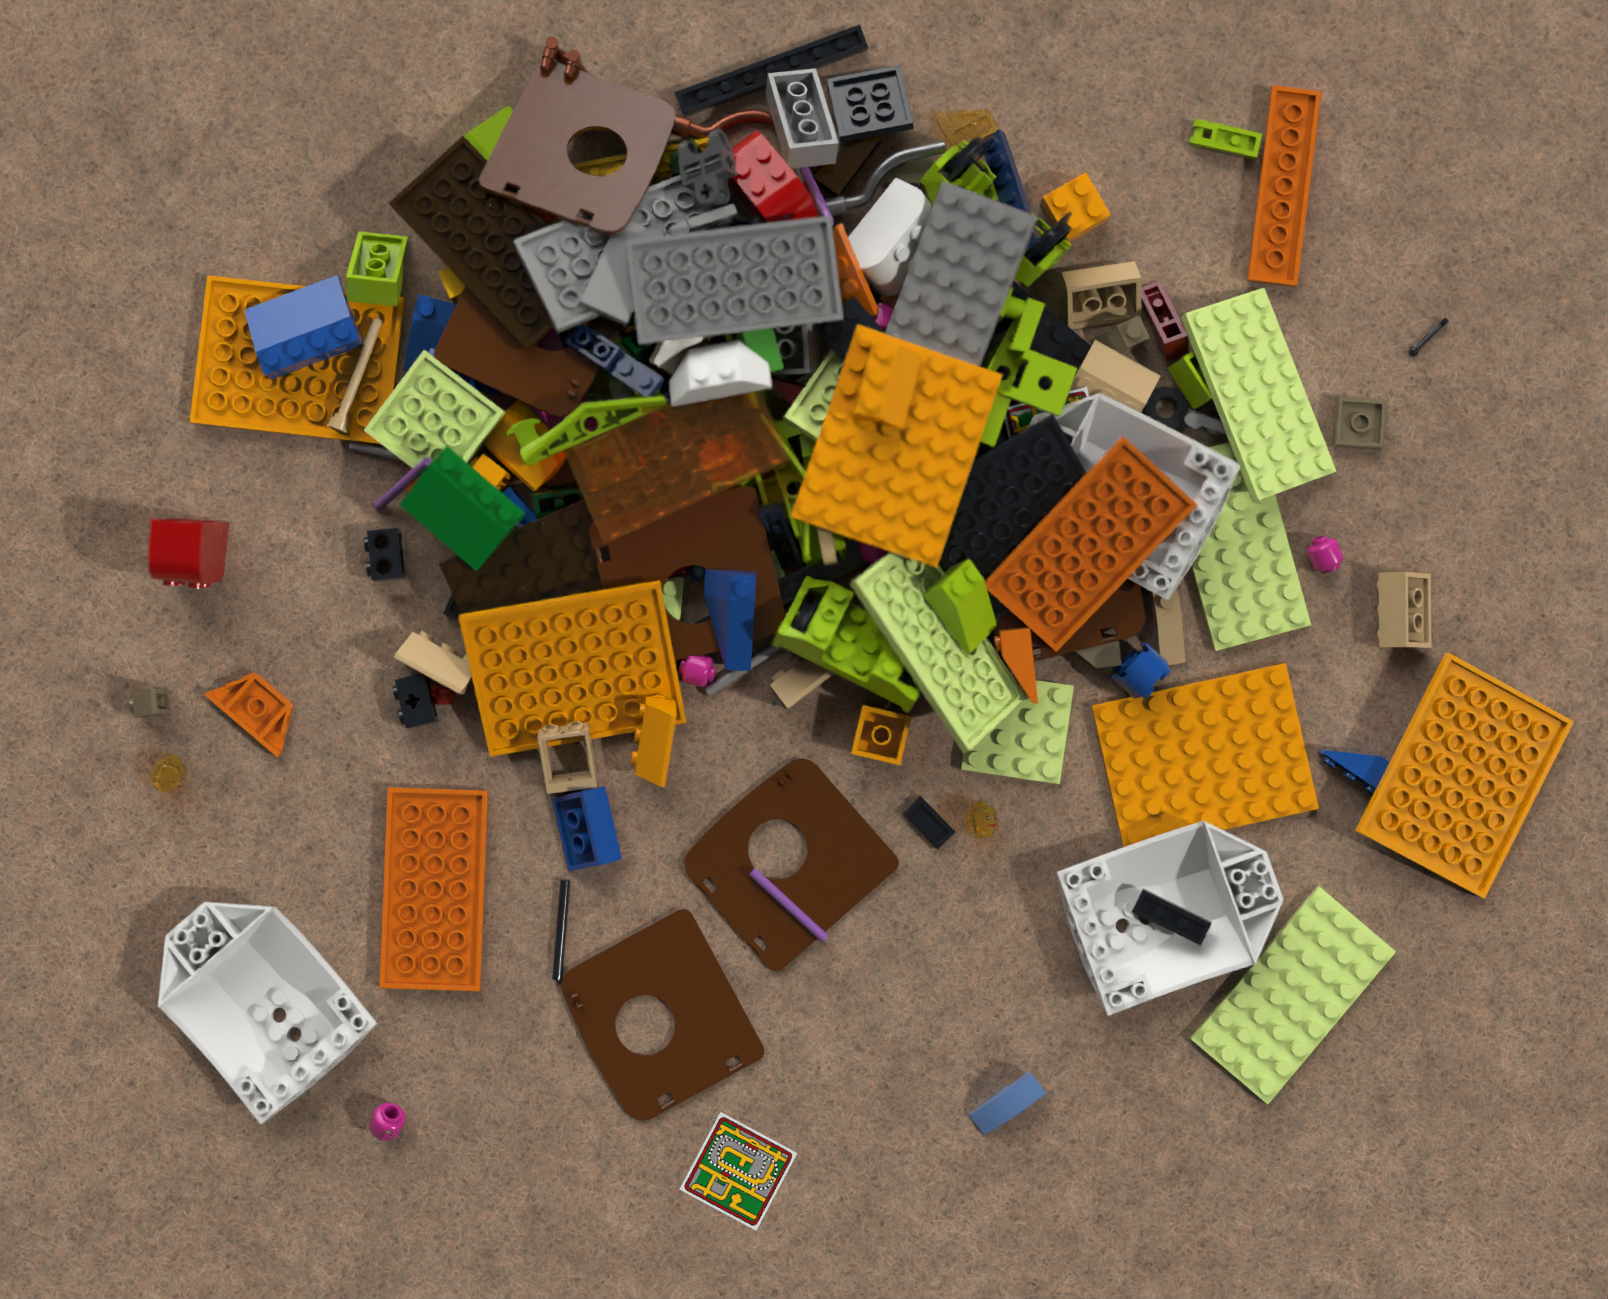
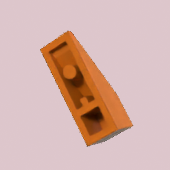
(1018, 654)

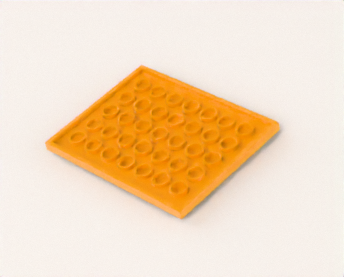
(237, 394)
(891, 482)
(570, 662)
(1205, 753)
(1464, 775)

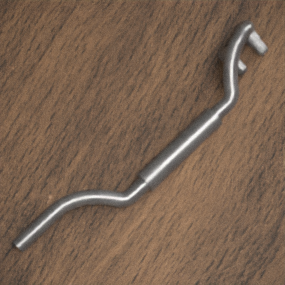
(839, 205)

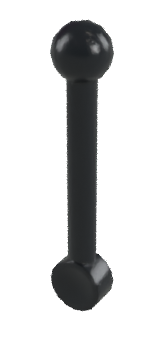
(1413, 351)

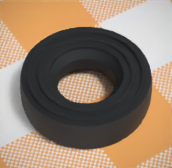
(1173, 395)

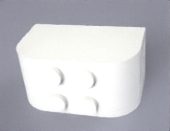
(890, 236)

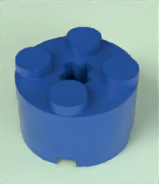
(1141, 671)

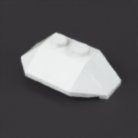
(718, 373)

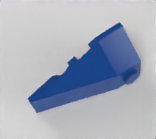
(731, 609)

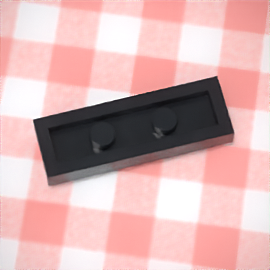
(781, 535)
(1171, 916)

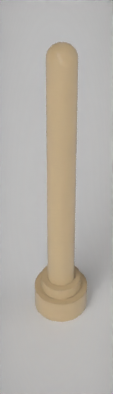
(340, 419)

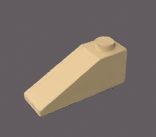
(1168, 627)

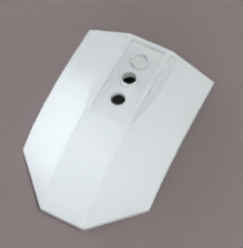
(1202, 473)
(1188, 866)
(227, 977)

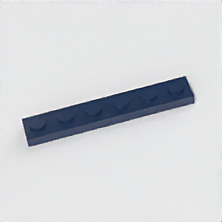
(1007, 180)

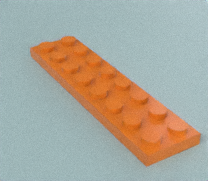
(1284, 186)

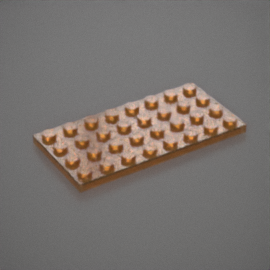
(674, 460)

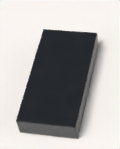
(929, 822)

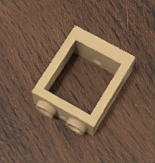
(573, 780)

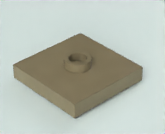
(1359, 423)

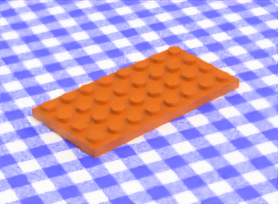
(1089, 543)
(434, 889)

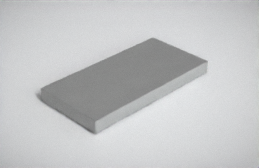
(610, 284)

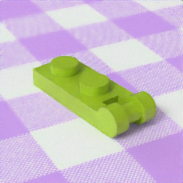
(1225, 139)

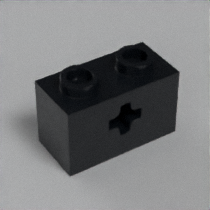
(425, 710)

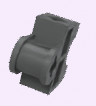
(708, 171)

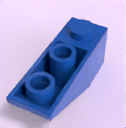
(1359, 767)

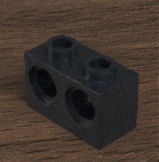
(392, 553)

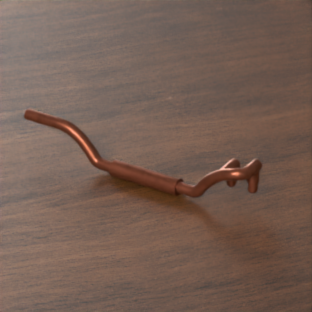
(682, 126)

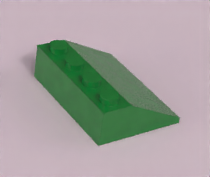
(462, 508)

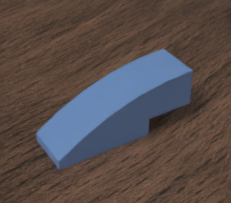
(1007, 1103)

